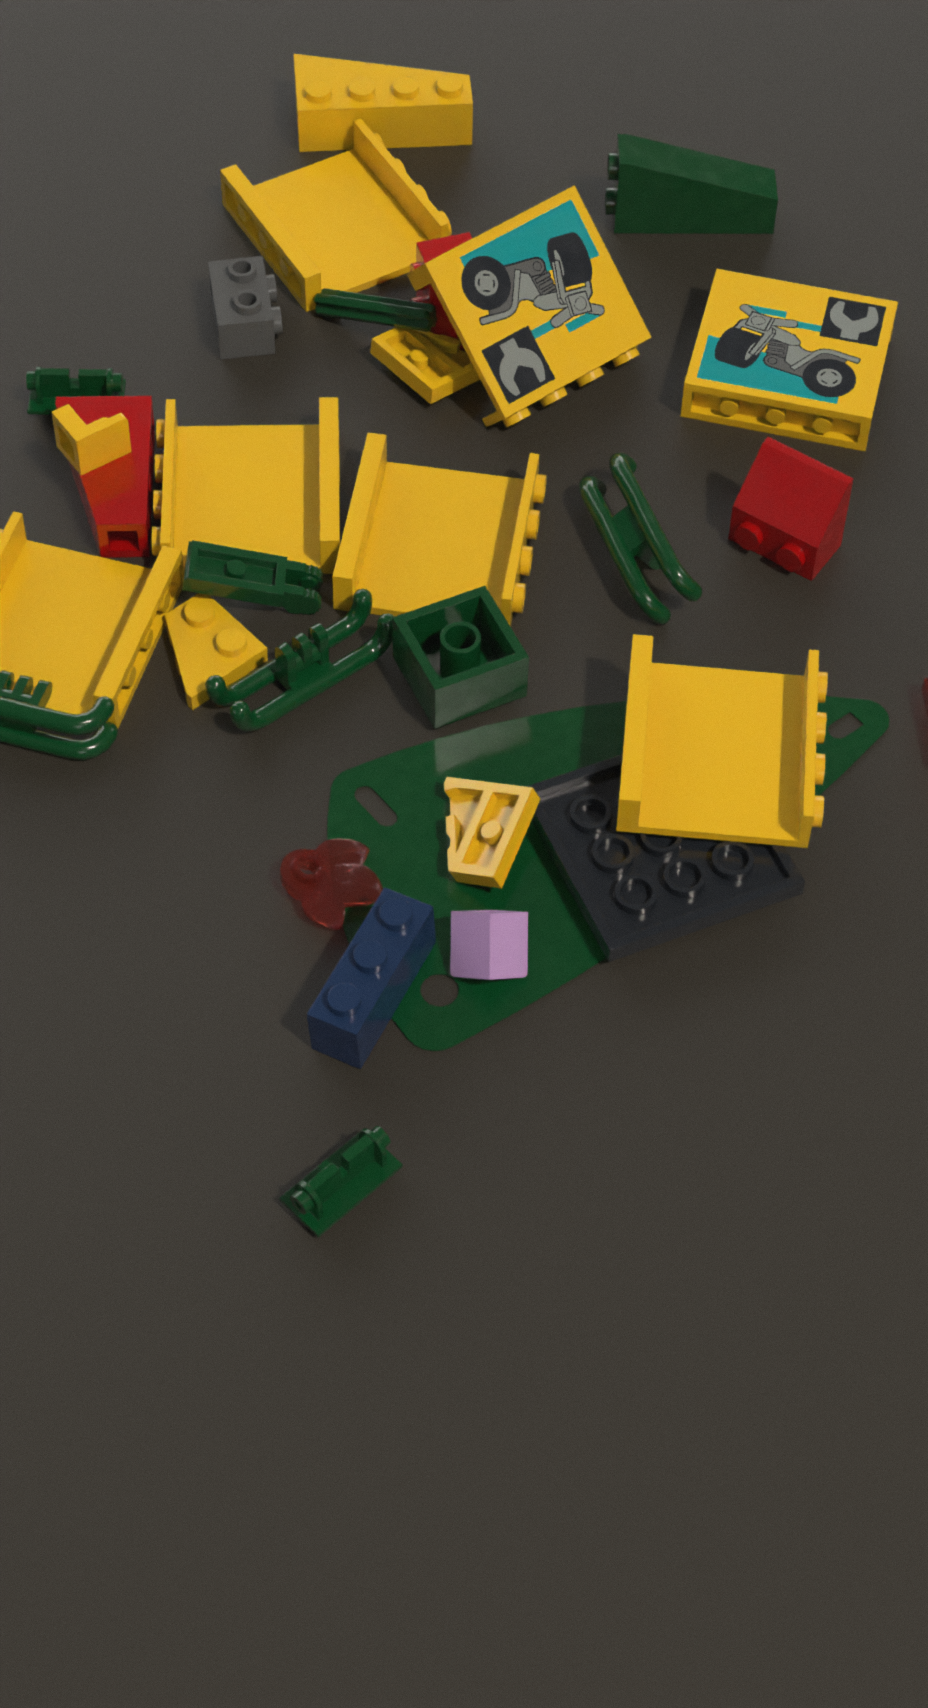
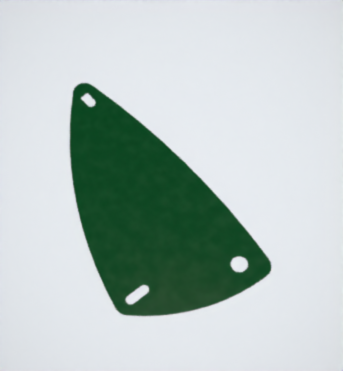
(414, 857)

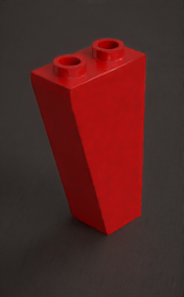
(120, 492)

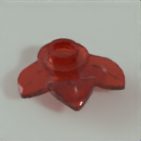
(336, 880)

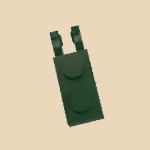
(252, 577)

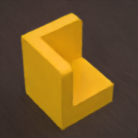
(90, 444)

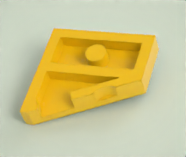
(425, 361)
(209, 644)
(486, 828)

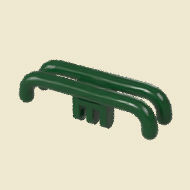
(636, 533)
(303, 668)
(25, 712)

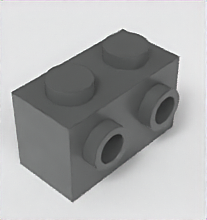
(243, 308)

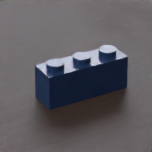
(371, 978)

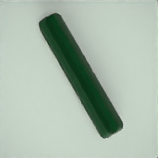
(375, 309)

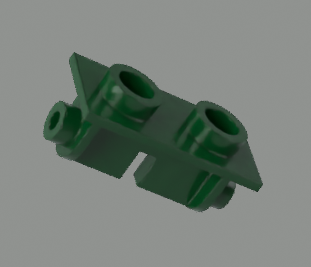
(49, 383)
(342, 1180)

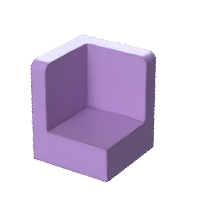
(489, 944)

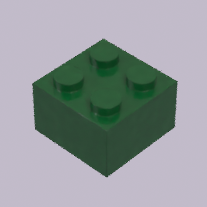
(460, 656)

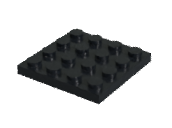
(649, 886)

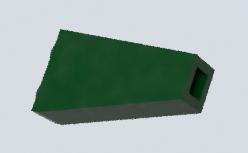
(686, 191)

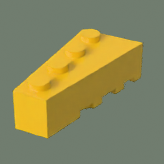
(395, 101)

